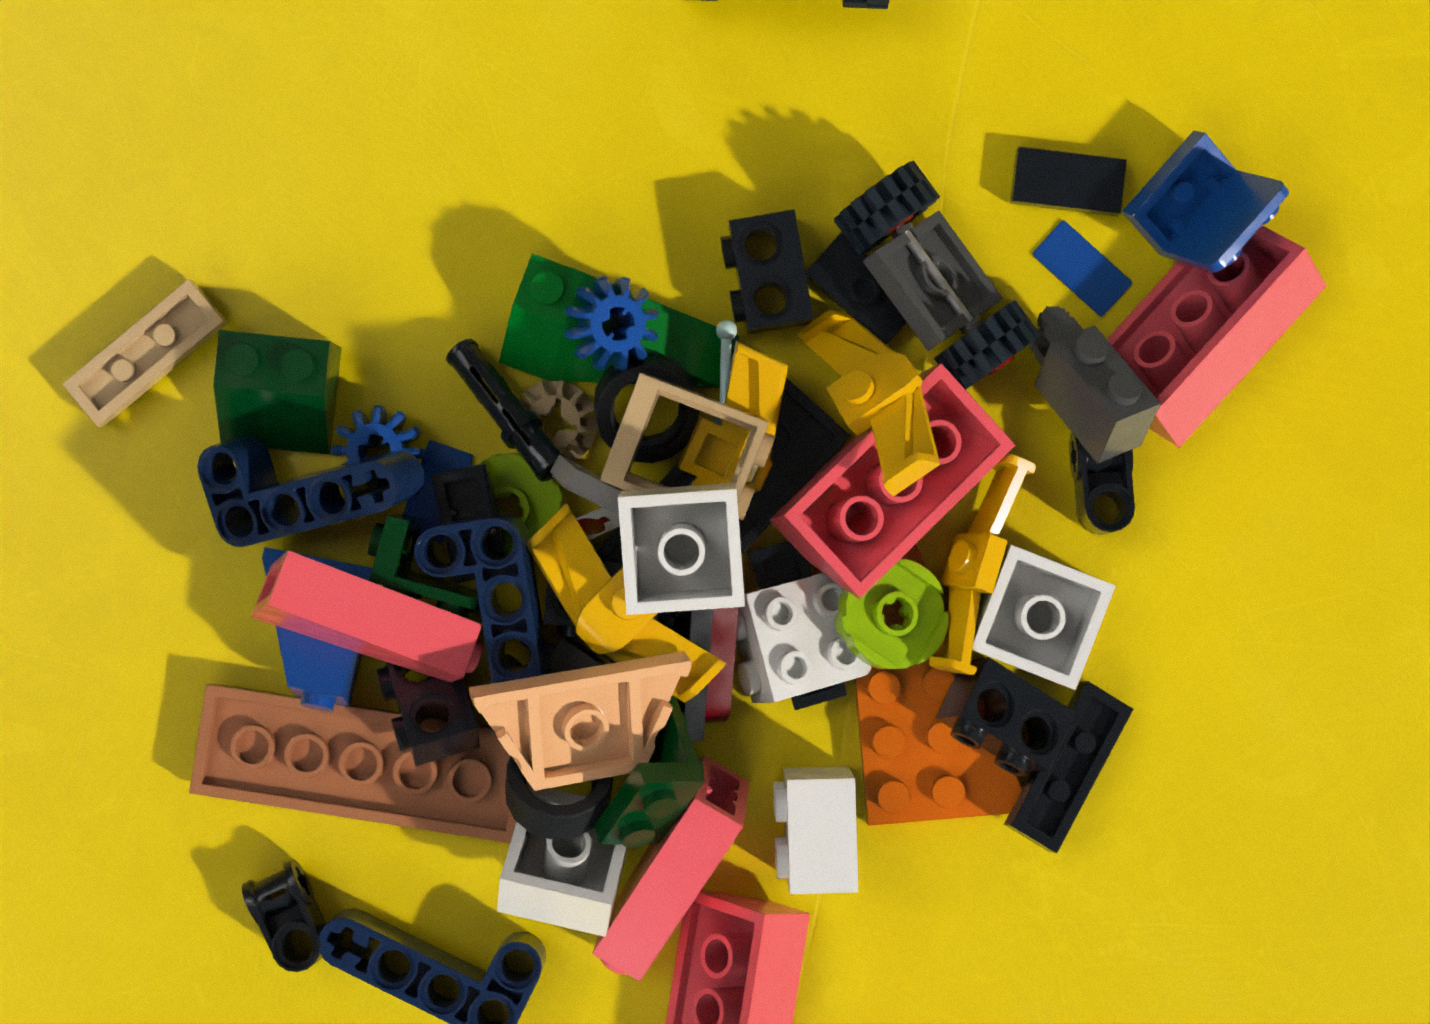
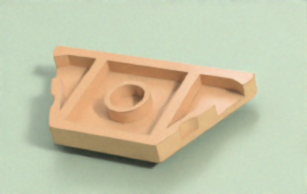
(583, 719)

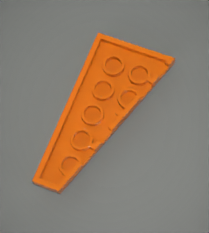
(908, 755)

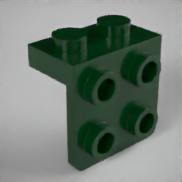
(394, 550)
(654, 790)

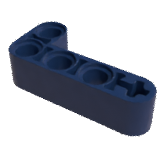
(256, 491)
(490, 571)
(428, 962)

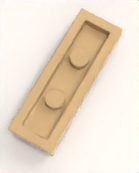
(145, 353)

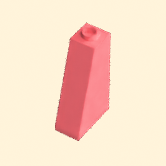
(367, 618)
(673, 873)

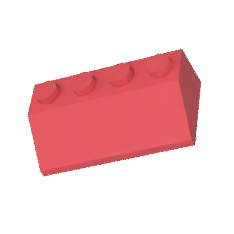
(1210, 328)
(854, 526)
(737, 961)

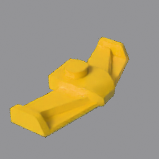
(876, 391)
(715, 448)
(975, 564)
(599, 604)

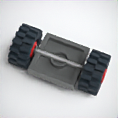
(933, 276)

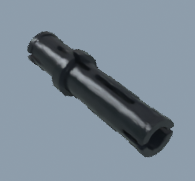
(507, 411)

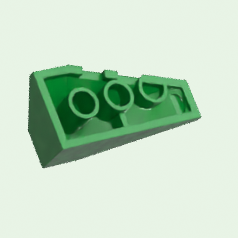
(538, 322)

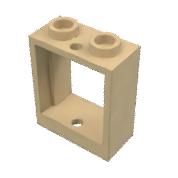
(636, 421)

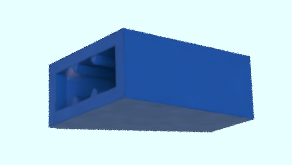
(314, 668)

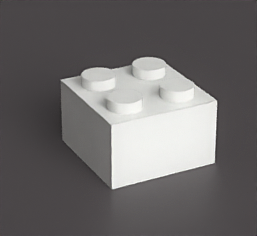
(681, 548)
(1041, 616)
(819, 830)
(561, 879)

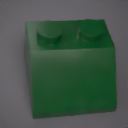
(277, 390)

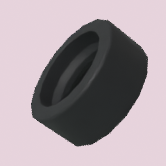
(656, 446)
(554, 820)

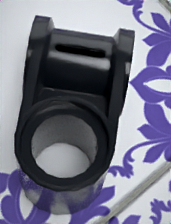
(1107, 478)
(286, 913)

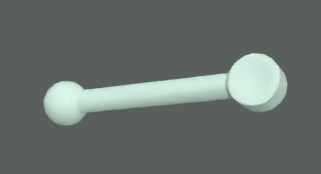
(726, 331)

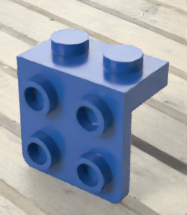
(1203, 206)

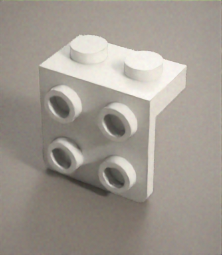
(792, 640)

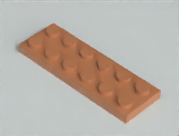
(345, 765)

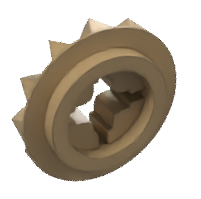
(576, 409)

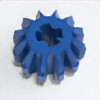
(624, 338)
(368, 433)

